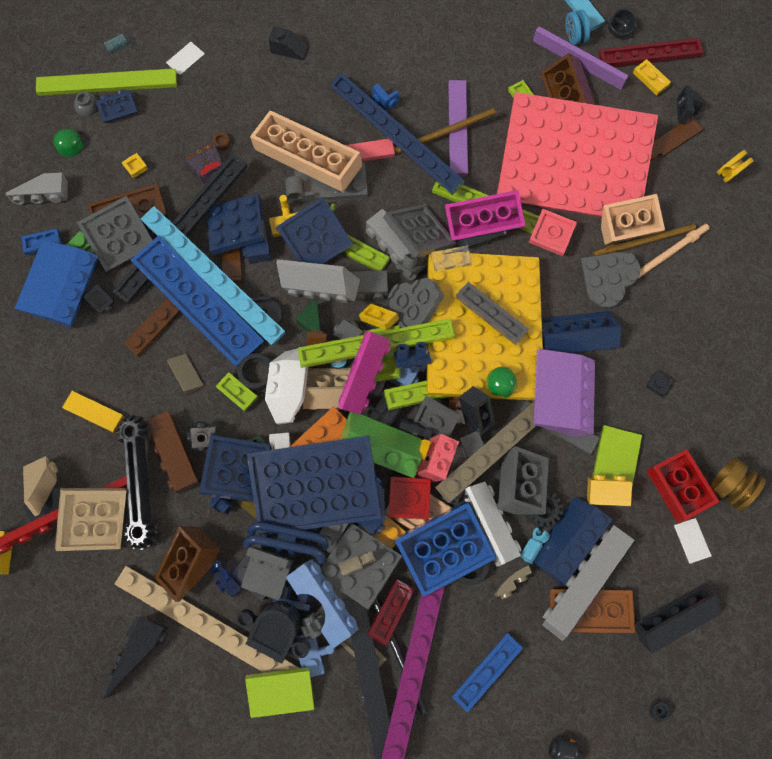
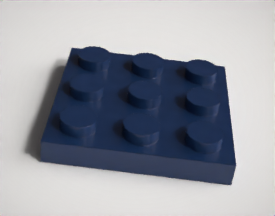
(235, 224)
(314, 233)
(227, 468)

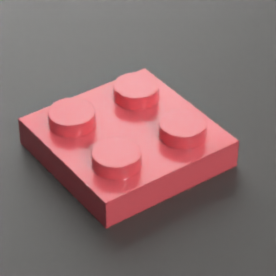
(552, 232)

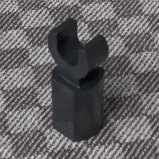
(415, 429)

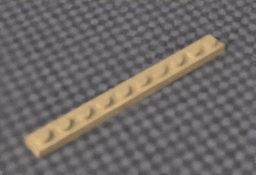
(198, 621)

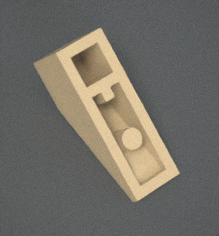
(38, 483)

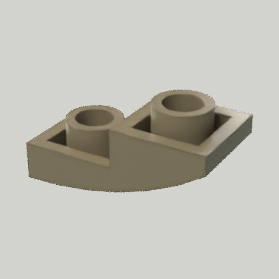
(507, 586)

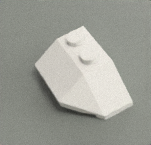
(286, 387)

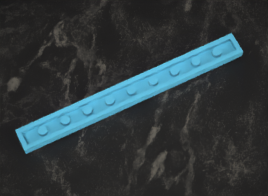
(213, 276)

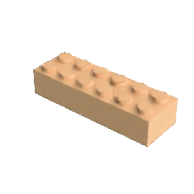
(306, 151)

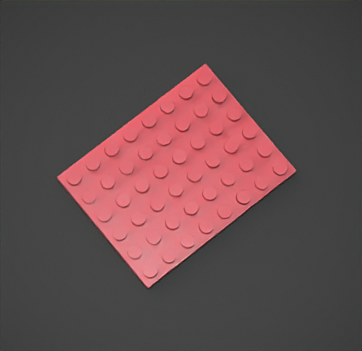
(575, 154)

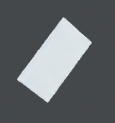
(185, 58)
(692, 540)

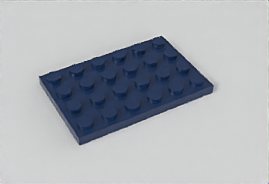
(315, 484)

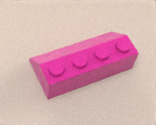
(485, 215)
(363, 372)

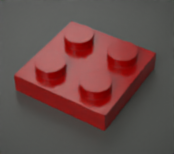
(409, 498)

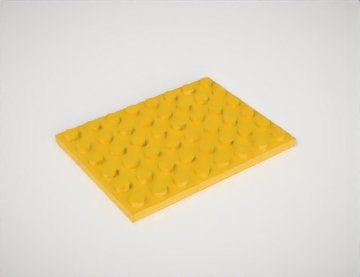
(477, 346)

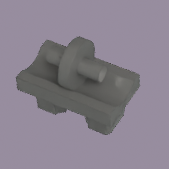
(412, 266)

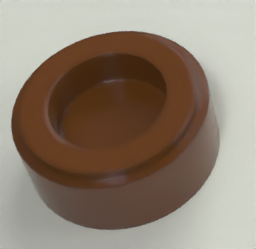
(221, 141)

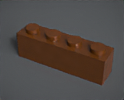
(172, 452)

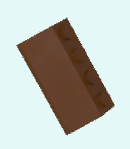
(567, 81)

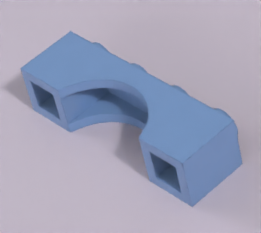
(338, 622)

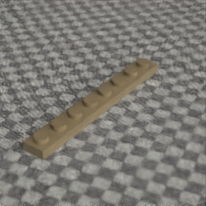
(487, 454)

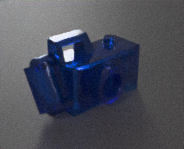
(225, 580)

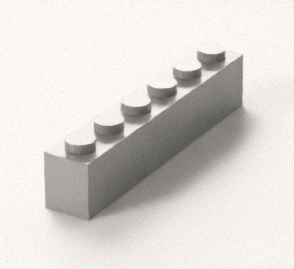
(587, 583)

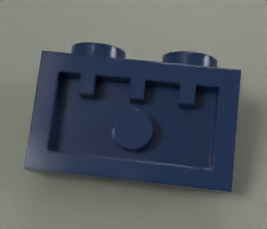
(116, 106)

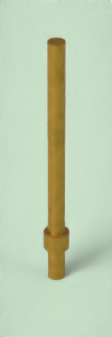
(456, 126)
(645, 240)

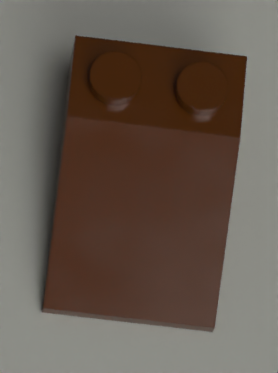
(186, 561)

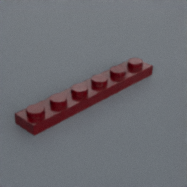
(652, 52)

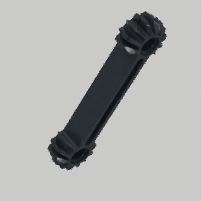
(137, 482)

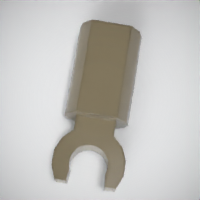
(356, 563)

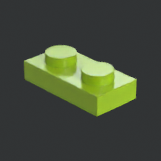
(236, 392)

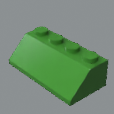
(389, 445)

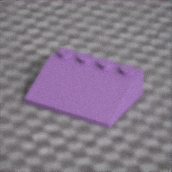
(564, 393)

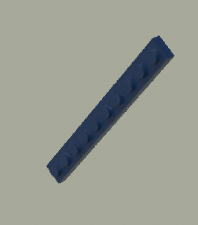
(397, 134)

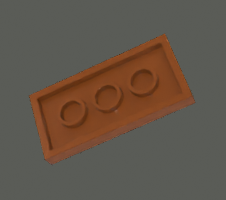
(607, 613)

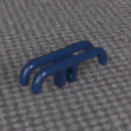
(286, 540)

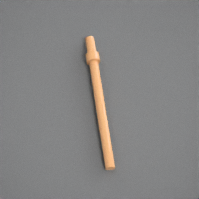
(691, 237)

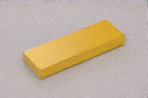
(93, 411)

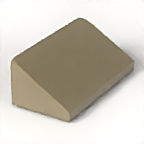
(185, 373)

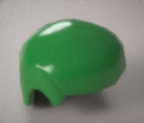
(67, 142)
(502, 381)

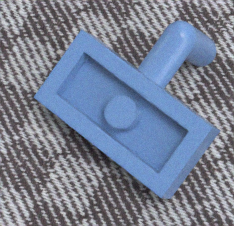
(313, 659)

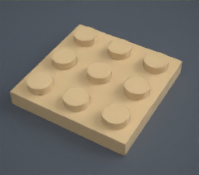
(90, 518)

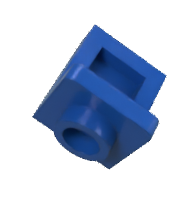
(383, 99)

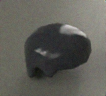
(622, 23)

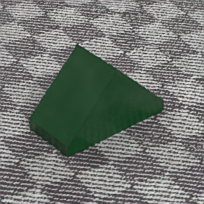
(309, 317)

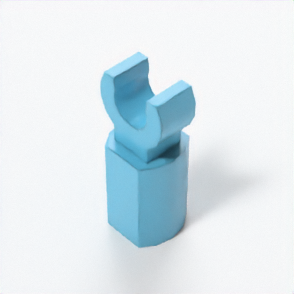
(534, 545)

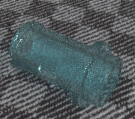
(115, 42)

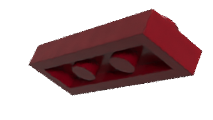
(390, 612)

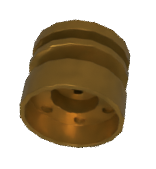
(741, 487)

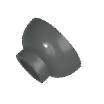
(85, 104)

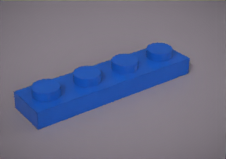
(487, 672)

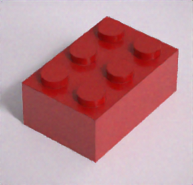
(682, 486)

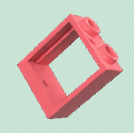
(440, 458)

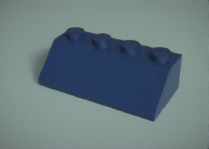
(581, 332)
(571, 540)

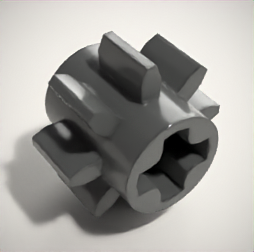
(312, 625)

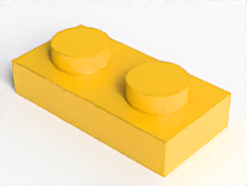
(651, 77)
(379, 317)

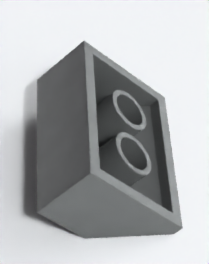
(523, 482)

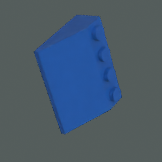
(57, 283)
(444, 548)

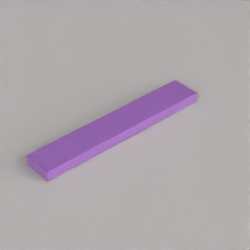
(588, 62)
(458, 139)

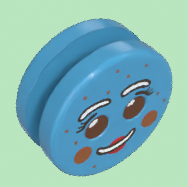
(577, 27)

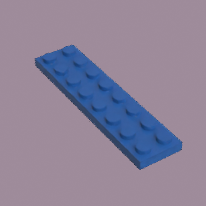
(197, 301)

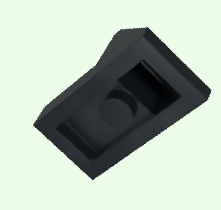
(688, 104)

